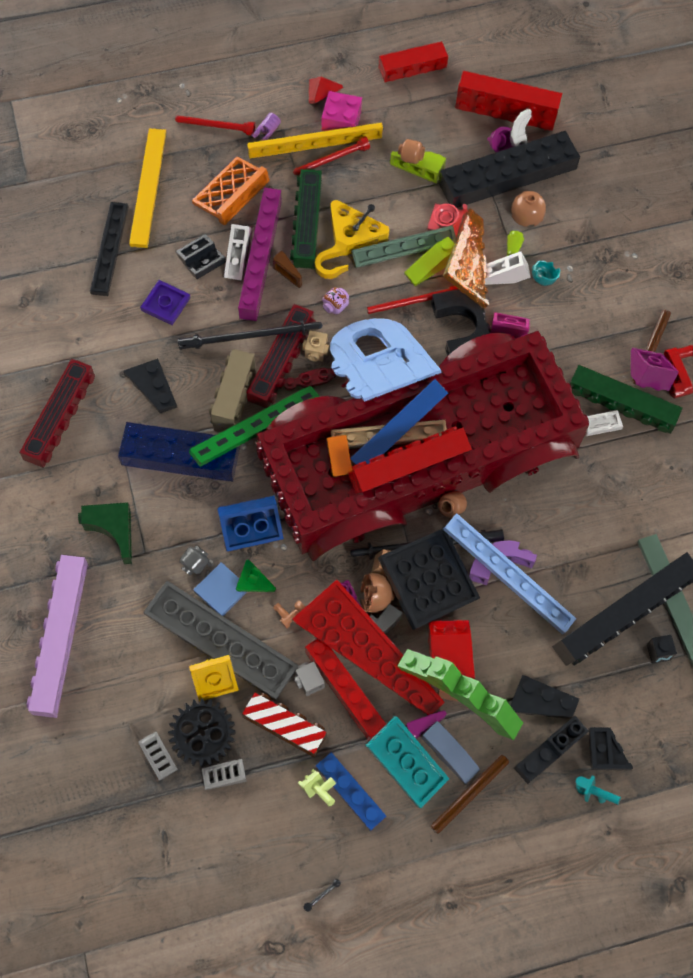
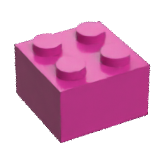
(341, 111)

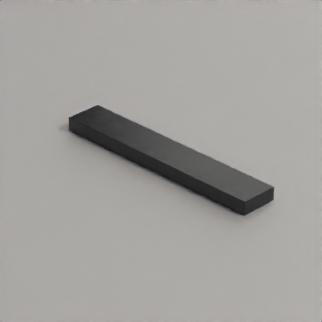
(109, 249)

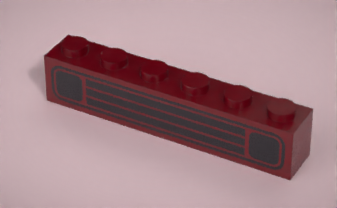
(279, 359)
(57, 413)

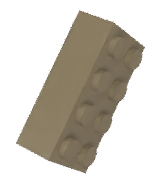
(233, 390)

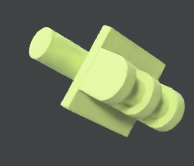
(315, 784)

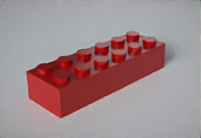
(507, 99)
(414, 458)

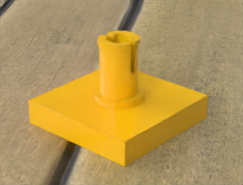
(214, 678)

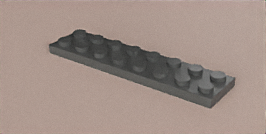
(220, 637)

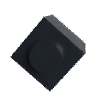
(661, 649)

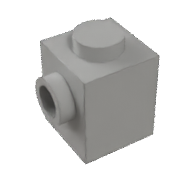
(309, 678)

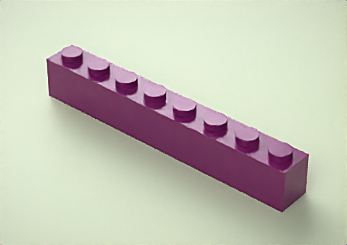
(260, 254)

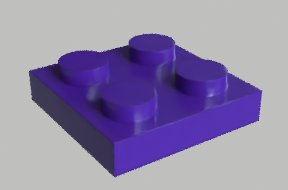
(165, 302)

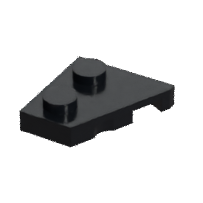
(606, 751)

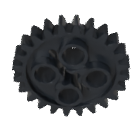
(211, 748)

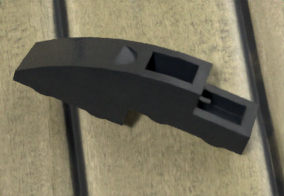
(551, 749)

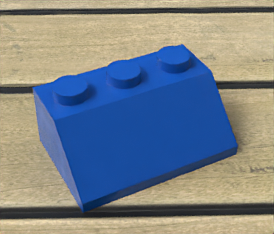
(250, 523)

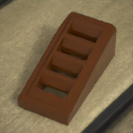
(285, 267)

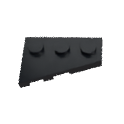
(153, 384)
(540, 699)

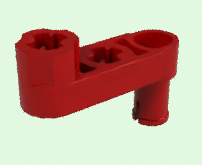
(682, 384)

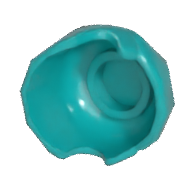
(545, 273)

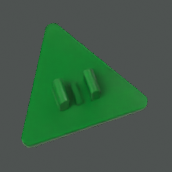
(253, 580)

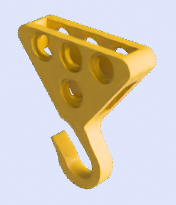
(342, 227)

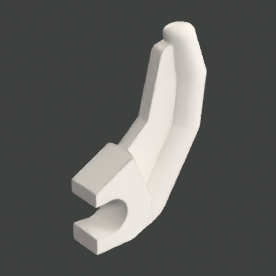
(518, 130)

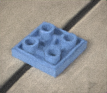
(219, 589)

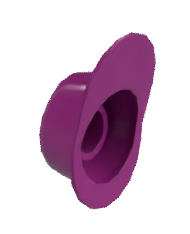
(500, 139)

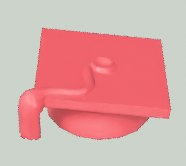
(446, 215)

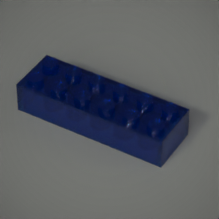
(168, 451)

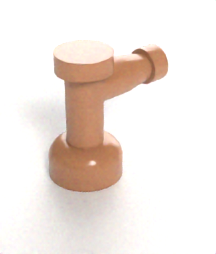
(286, 617)

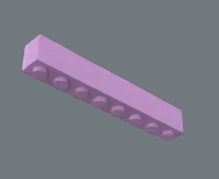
(58, 636)

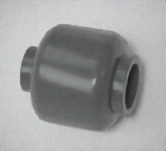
(194, 560)

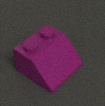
(652, 370)

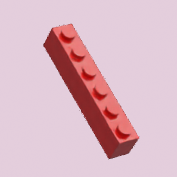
(345, 688)

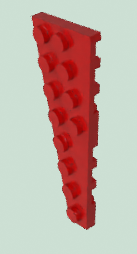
(350, 631)

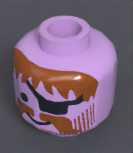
(335, 300)

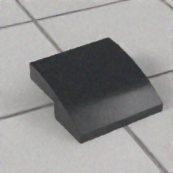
(201, 256)

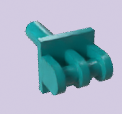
(587, 787)

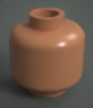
(411, 151)
(452, 503)

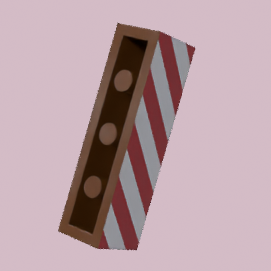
(284, 724)

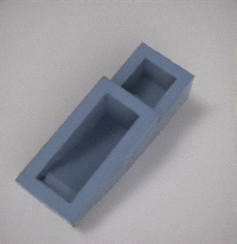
(451, 752)

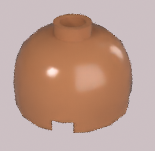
(528, 208)
(377, 593)

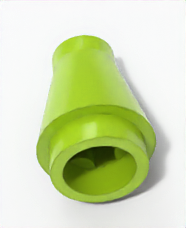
(514, 242)

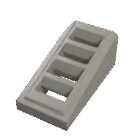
(150, 739)
(225, 782)

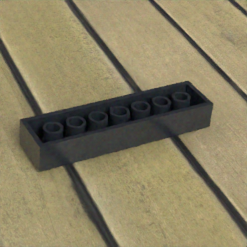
(509, 169)
(622, 613)

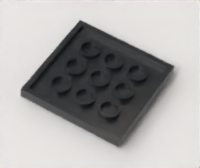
(428, 578)

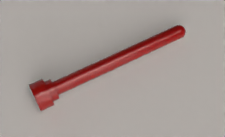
(248, 128)
(361, 145)

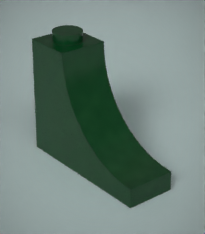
(112, 521)

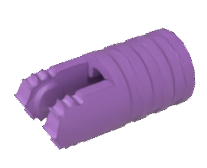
(267, 126)

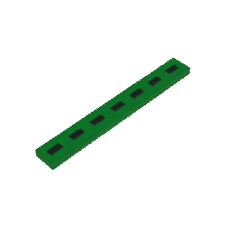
(246, 429)

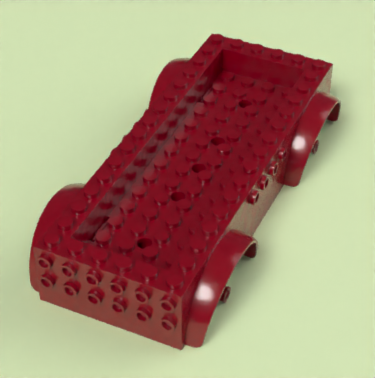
(479, 382)

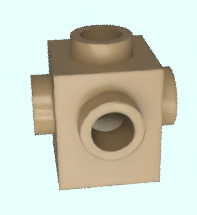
(316, 346)

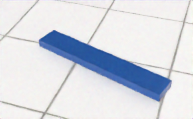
(401, 423)

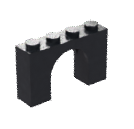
(458, 303)

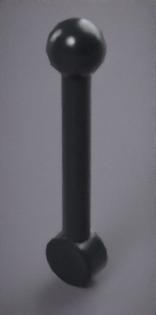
(371, 208)
(308, 906)

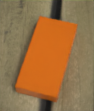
(339, 455)

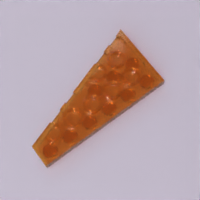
(467, 263)

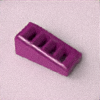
(422, 725)

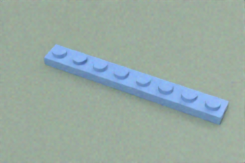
(509, 574)

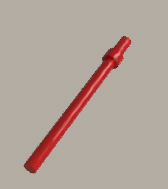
(404, 302)

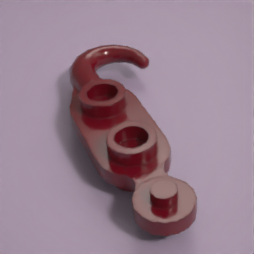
(312, 378)

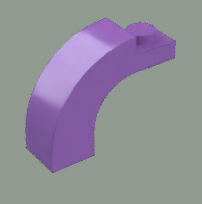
(523, 557)

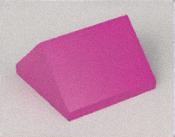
(510, 324)

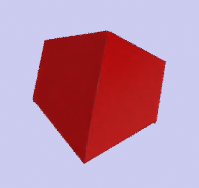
(320, 87)

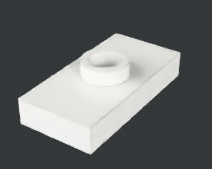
(604, 423)

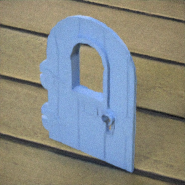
(384, 369)

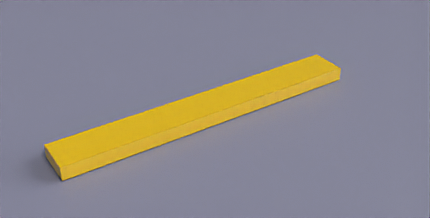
(314, 140)
(148, 188)

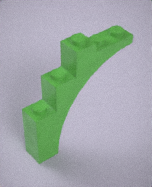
(468, 691)

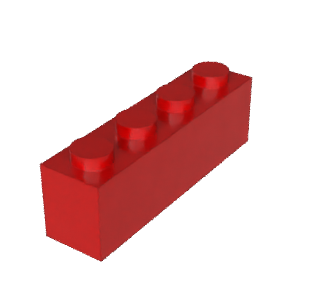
(413, 61)

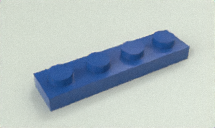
(351, 791)

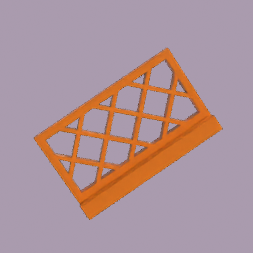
(240, 196)

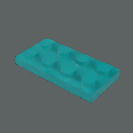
(407, 762)

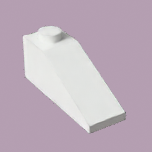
(237, 251)
(508, 270)

